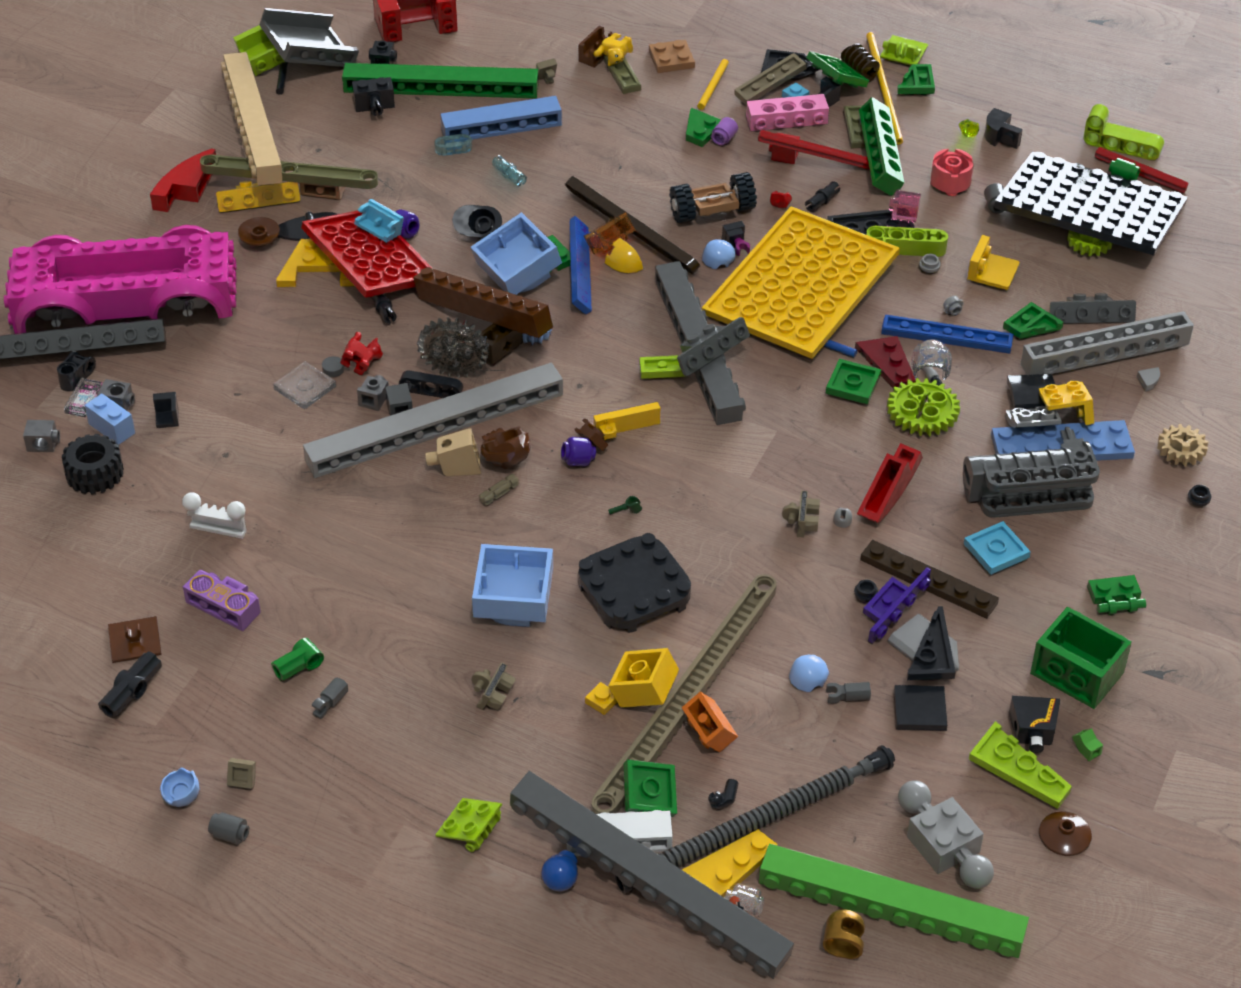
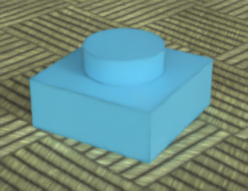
(794, 90)

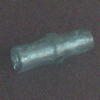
(509, 170)

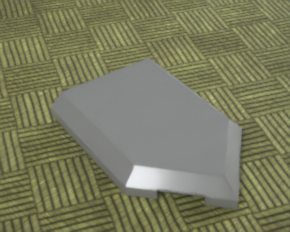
(909, 636)

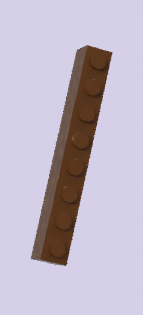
(483, 302)

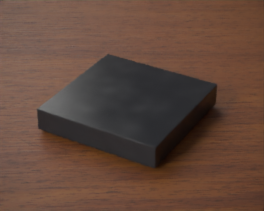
(920, 707)

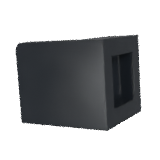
(830, 90)
(166, 409)

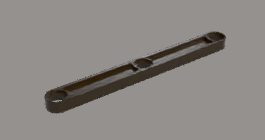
(641, 231)

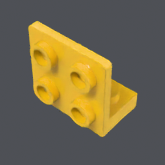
(991, 268)
(1069, 395)

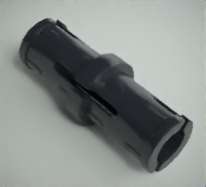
(822, 196)
(384, 307)

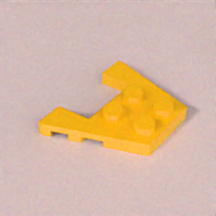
(307, 258)

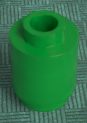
(1125, 169)

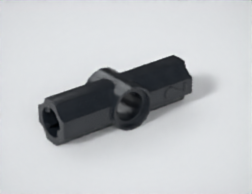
(130, 684)

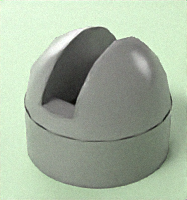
(842, 522)

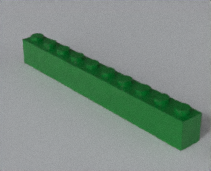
(448, 80)

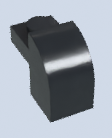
(1000, 131)

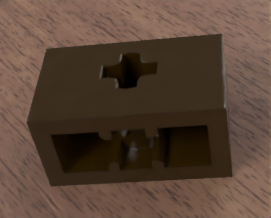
(501, 341)

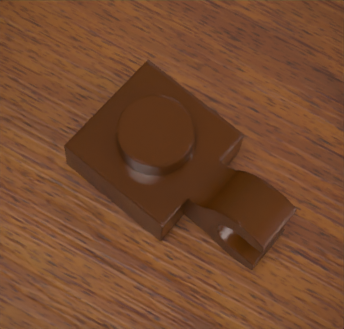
(592, 433)

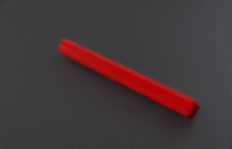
(813, 149)

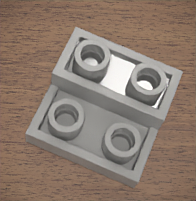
(1032, 417)

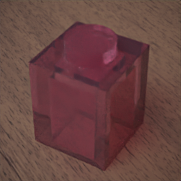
(905, 206)

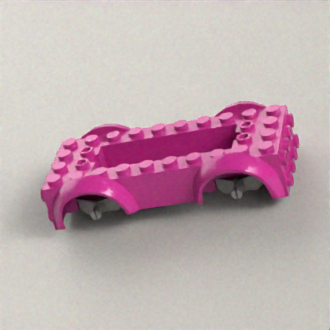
(121, 277)

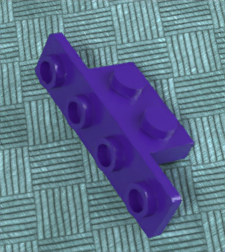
(890, 602)

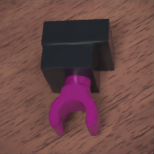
(734, 235)

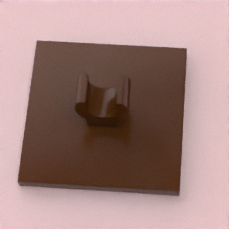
(134, 638)

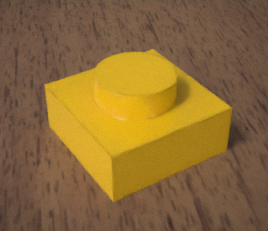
(601, 698)

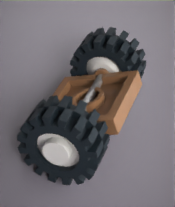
(713, 198)

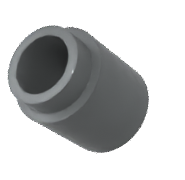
(991, 193)
(228, 828)

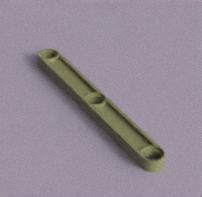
(301, 172)

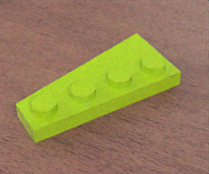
(1014, 764)

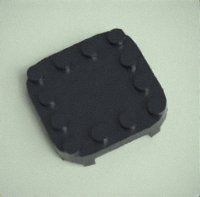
(634, 582)

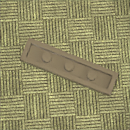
(770, 78)

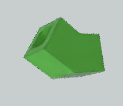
(1088, 744)

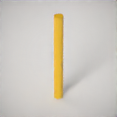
(713, 83)

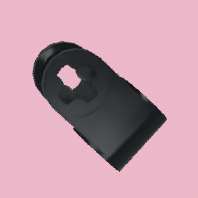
(74, 369)

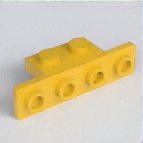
(253, 195)

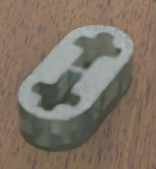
(453, 144)

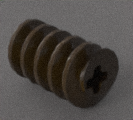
(861, 61)

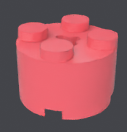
(952, 171)

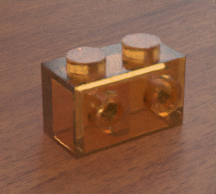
(606, 234)

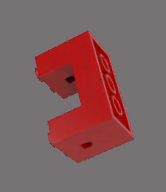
(394, 13)

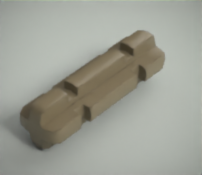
(498, 489)

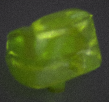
(969, 128)

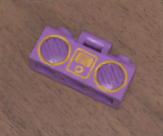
(222, 599)

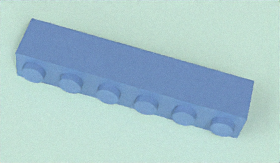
(503, 118)

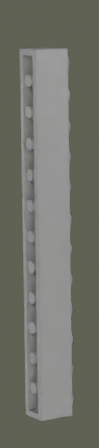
(432, 420)

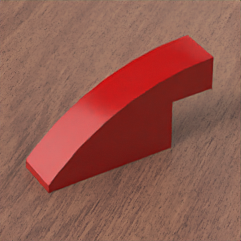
(182, 183)
(890, 482)

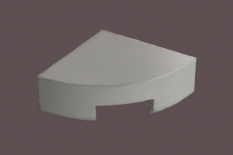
(1149, 378)

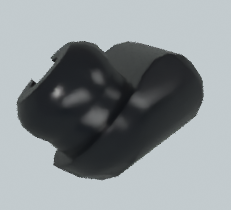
(723, 799)

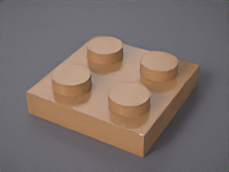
(671, 56)

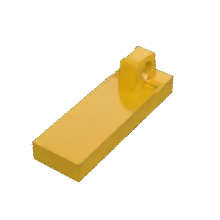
(627, 419)

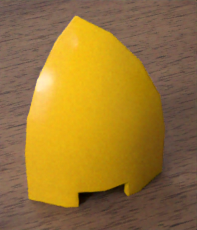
(624, 258)

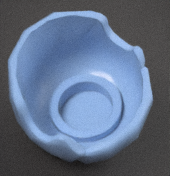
(718, 253)
(808, 672)
(180, 788)

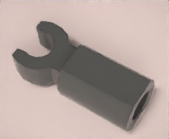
(848, 692)
(329, 697)

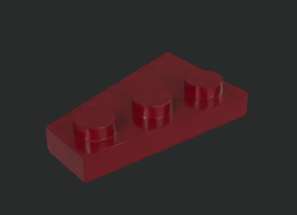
(889, 357)

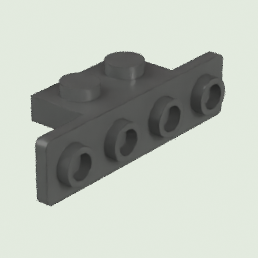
(1093, 309)
(710, 344)

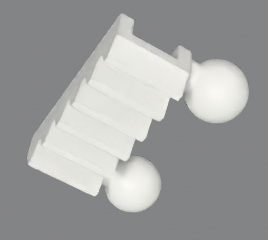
(213, 520)

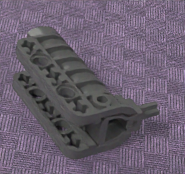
(1033, 478)

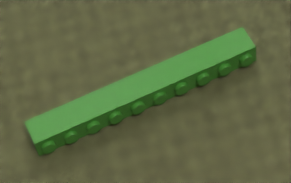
(894, 900)

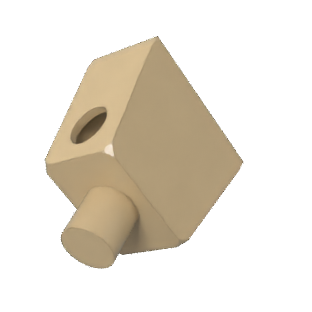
(456, 454)

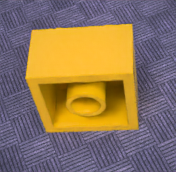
(644, 677)

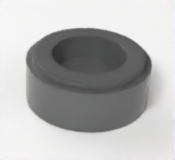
(332, 367)

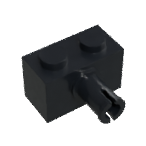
(373, 95)

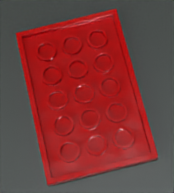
(364, 258)

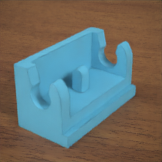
(379, 221)

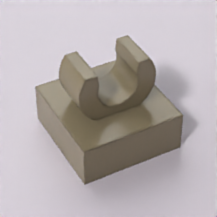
(547, 70)
(241, 773)

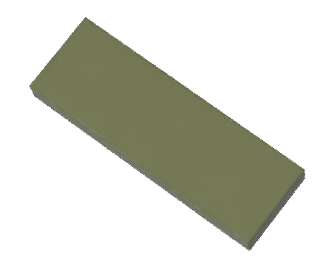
(624, 76)
(854, 126)

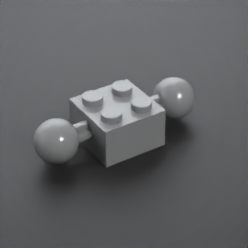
(945, 835)

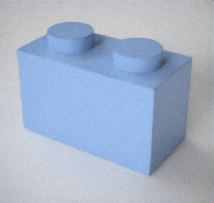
(110, 418)

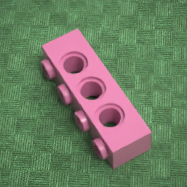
(787, 112)

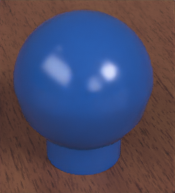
(560, 871)

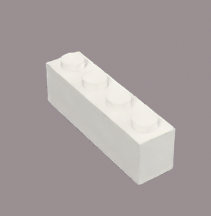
(649, 828)

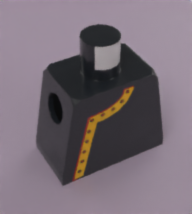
(1034, 720)

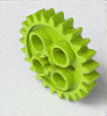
(937, 413)

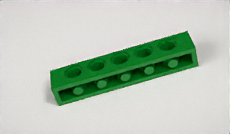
(881, 146)

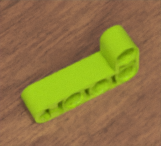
(1120, 138)
(912, 240)

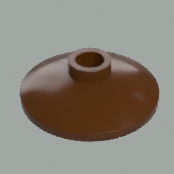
(258, 231)
(1065, 841)

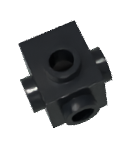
(382, 53)

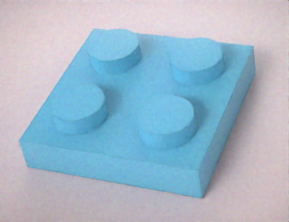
(997, 547)

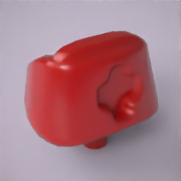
(780, 199)

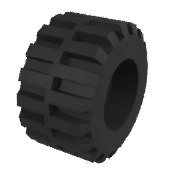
(92, 463)

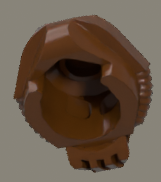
(506, 447)

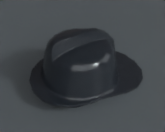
(476, 220)

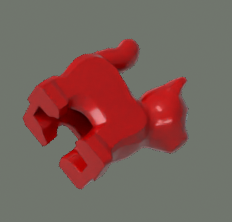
(360, 354)

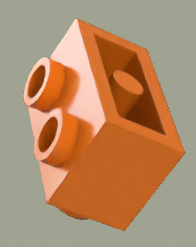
(709, 722)

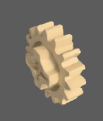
(1182, 445)

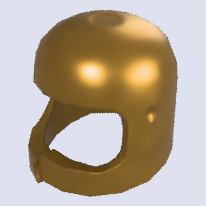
(844, 934)

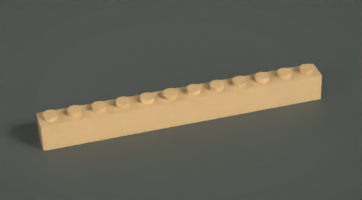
(251, 119)

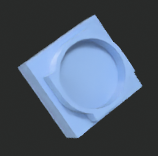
(517, 255)
(512, 584)

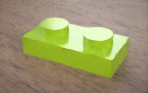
(660, 367)

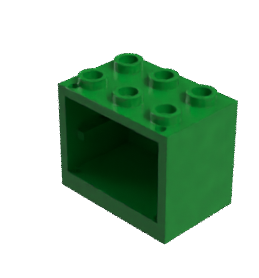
(1080, 657)

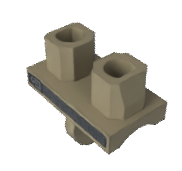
(795, 513)
(484, 681)

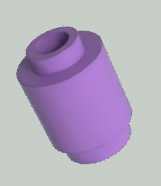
(724, 131)

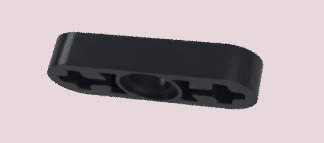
(414, 378)

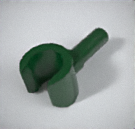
(631, 503)

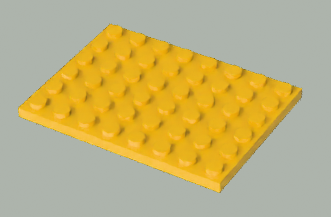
(801, 281)

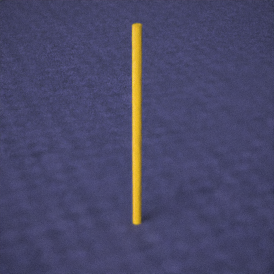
(884, 87)

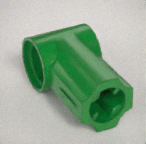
(303, 655)

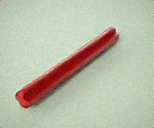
(1145, 171)

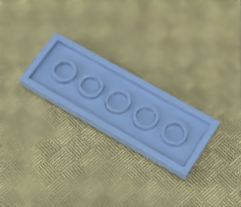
(1107, 438)

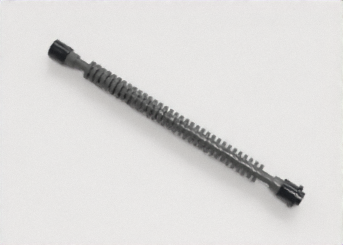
(778, 808)

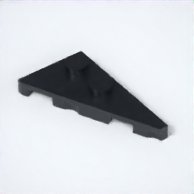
(934, 655)

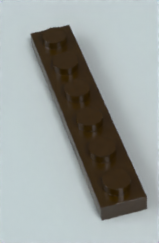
(941, 583)

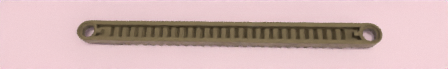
(696, 679)

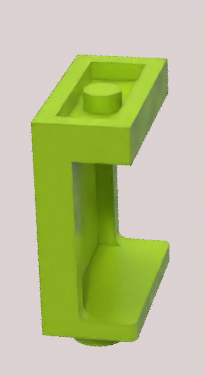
(259, 49)

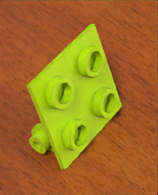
(903, 50)
(471, 822)

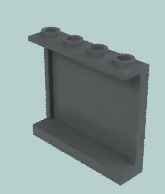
(306, 38)

